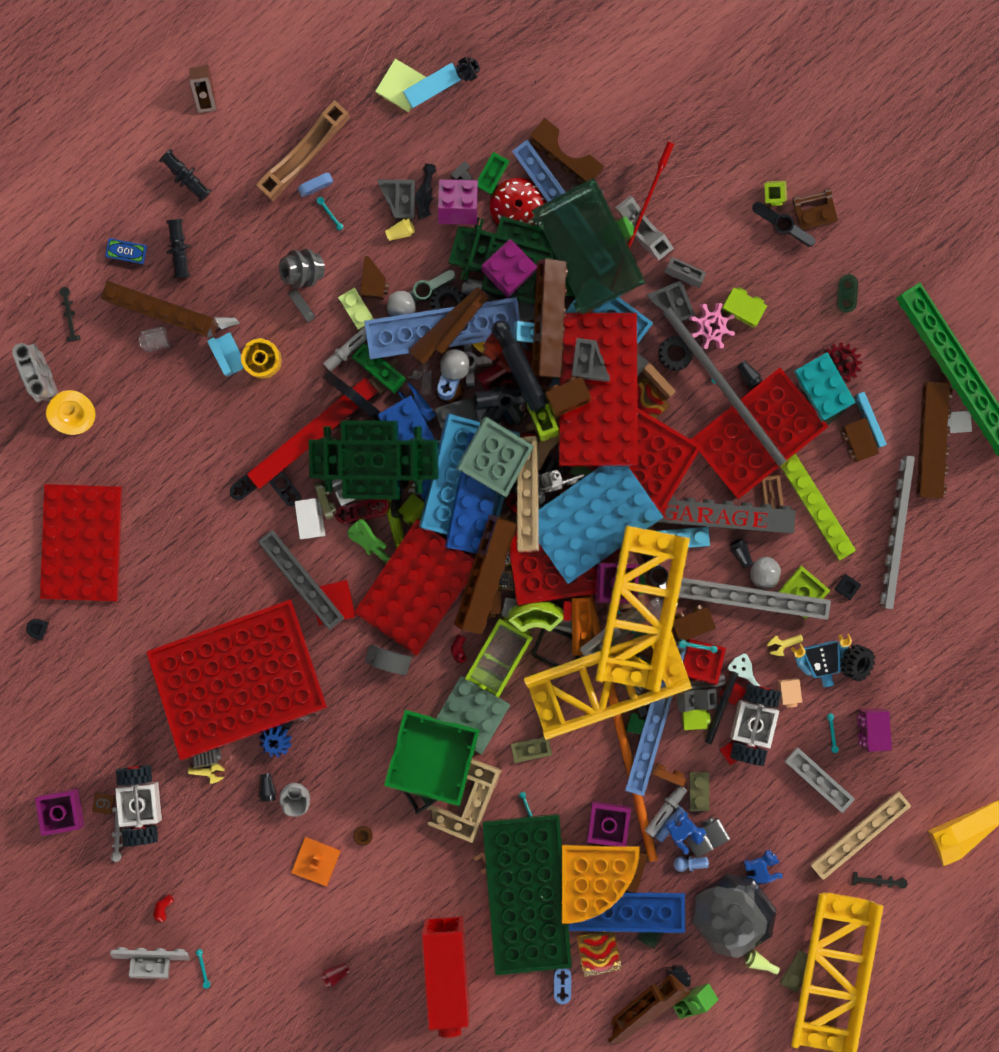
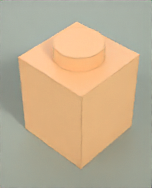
(790, 692)

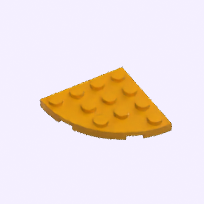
(595, 878)

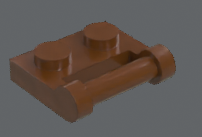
(817, 215)

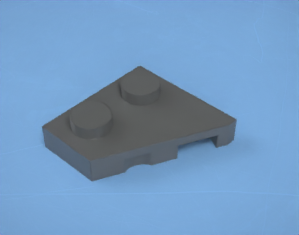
(400, 197)
(674, 297)
(588, 361)

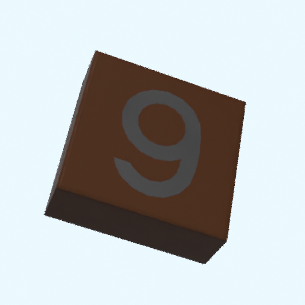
(103, 803)

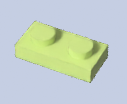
(356, 308)

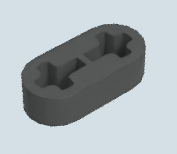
(302, 305)

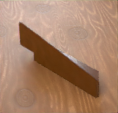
(646, 1008)

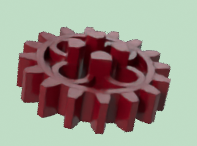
(844, 353)

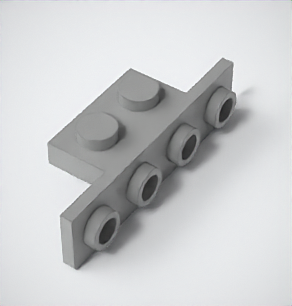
(149, 963)

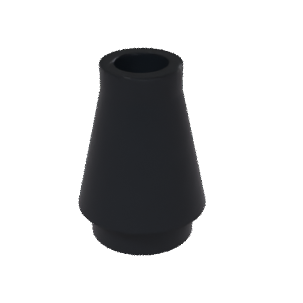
(749, 375)
(740, 550)
(266, 788)

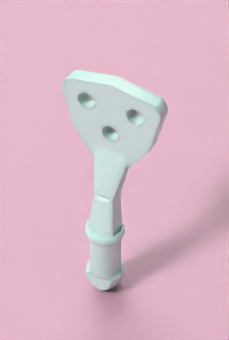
(748, 673)

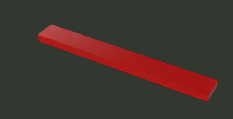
(314, 430)

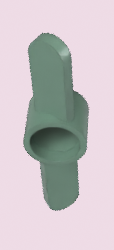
(433, 284)

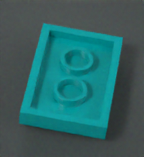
(824, 387)

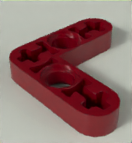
(349, 519)

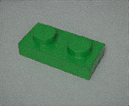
(492, 173)

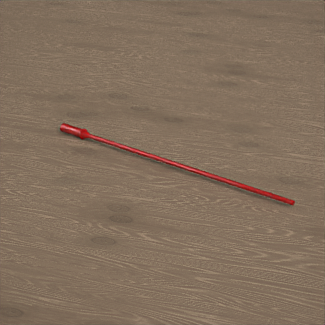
(661, 165)

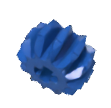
(278, 748)

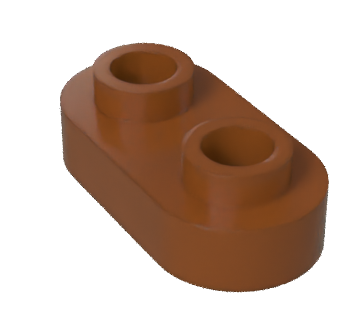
(675, 777)

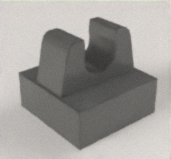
(461, 172)

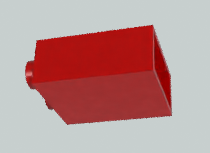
(446, 975)

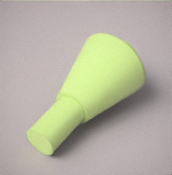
(757, 961)

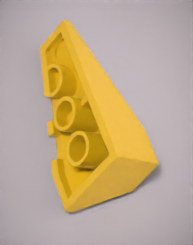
(963, 833)

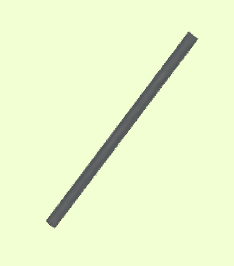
(724, 386)

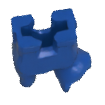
(682, 831)
(760, 870)

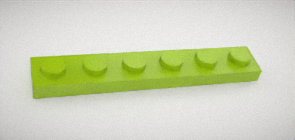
(817, 507)

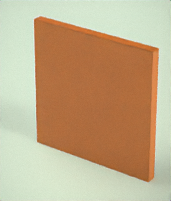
(316, 861)

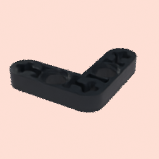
(351, 394)
(285, 497)

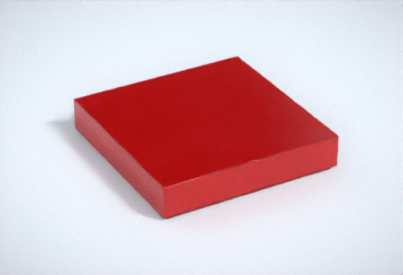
(341, 597)
(703, 664)

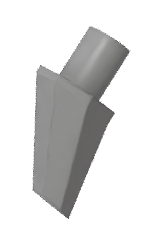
(225, 322)

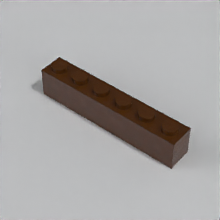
(159, 309)
(549, 318)
(933, 440)
(485, 574)

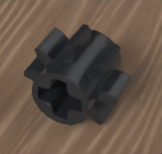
(467, 69)

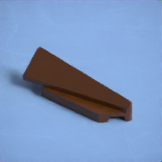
(448, 328)

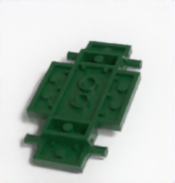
(475, 246)
(372, 459)

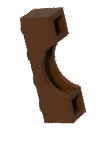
(546, 138)

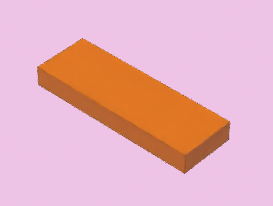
(581, 623)

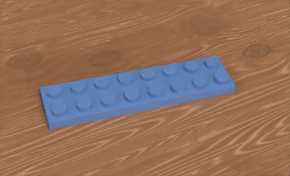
(399, 333)

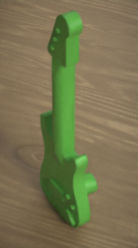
(362, 534)

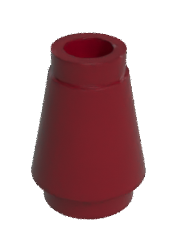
(335, 974)

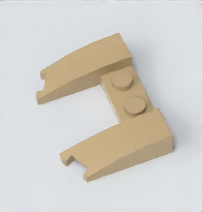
(469, 823)

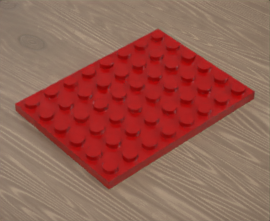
(236, 680)

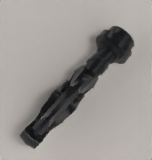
(423, 196)

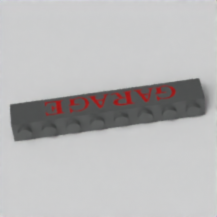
(729, 515)

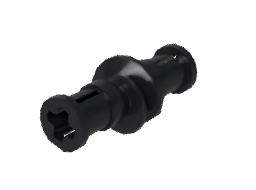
(185, 175)
(178, 248)

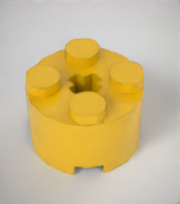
(251, 354)

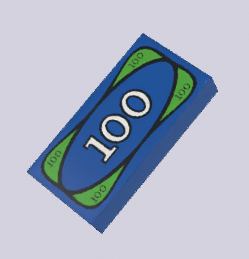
(126, 251)

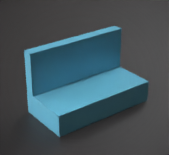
(226, 354)

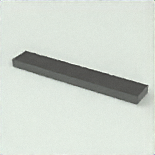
(301, 579)

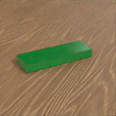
(379, 369)

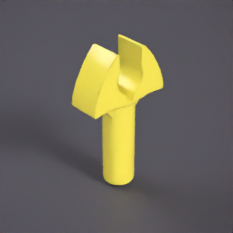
(783, 644)
(207, 772)

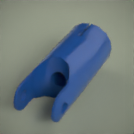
(424, 408)

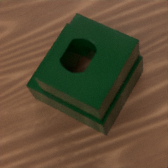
(635, 724)

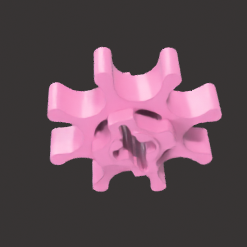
(716, 319)

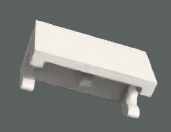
(310, 518)

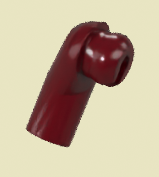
(457, 650)

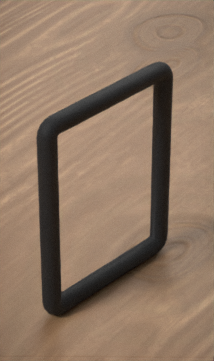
(538, 643)

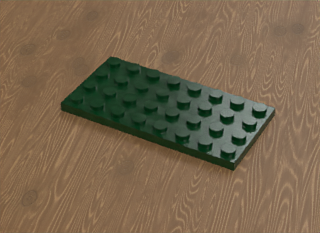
(526, 894)

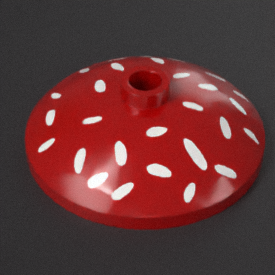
(514, 190)

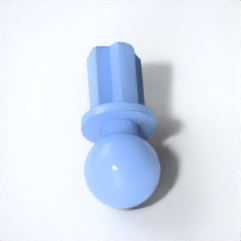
(681, 863)

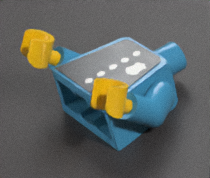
(822, 659)

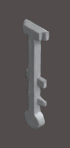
(116, 856)

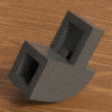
(388, 660)
(697, 700)

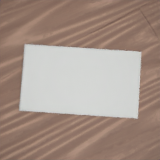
(960, 422)

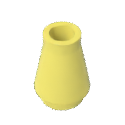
(400, 230)

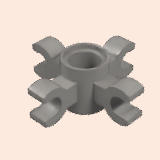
(478, 362)

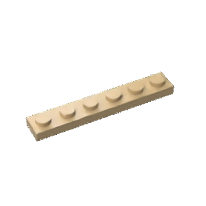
(528, 501)
(860, 835)

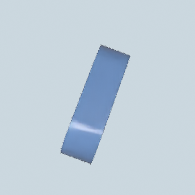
(315, 184)
(453, 384)
(567, 986)

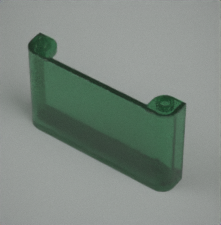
(591, 243)

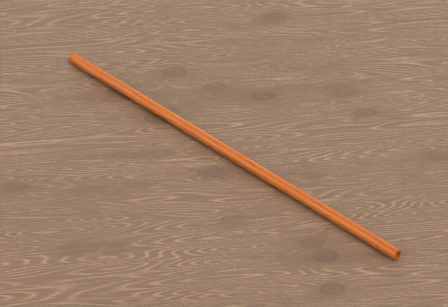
(624, 743)

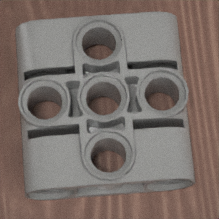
(34, 372)

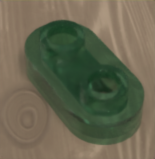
(847, 294)

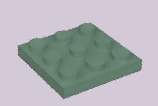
(495, 457)
(475, 709)

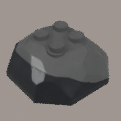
(733, 915)

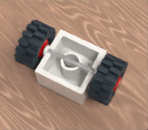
(755, 724)
(137, 805)

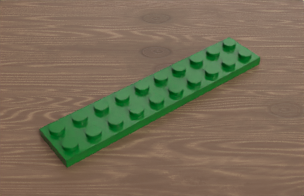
(953, 361)

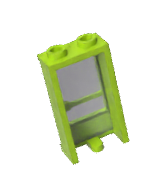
(499, 657)

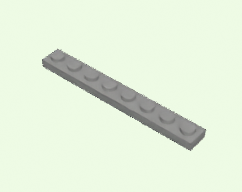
(896, 539)
(755, 598)

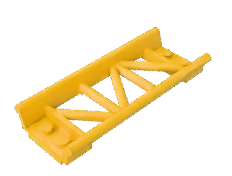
(665, 547)
(546, 694)
(857, 913)

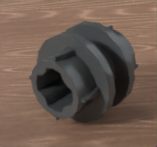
(301, 268)

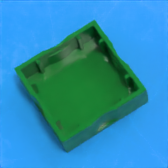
(431, 758)

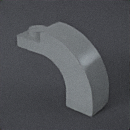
(647, 235)

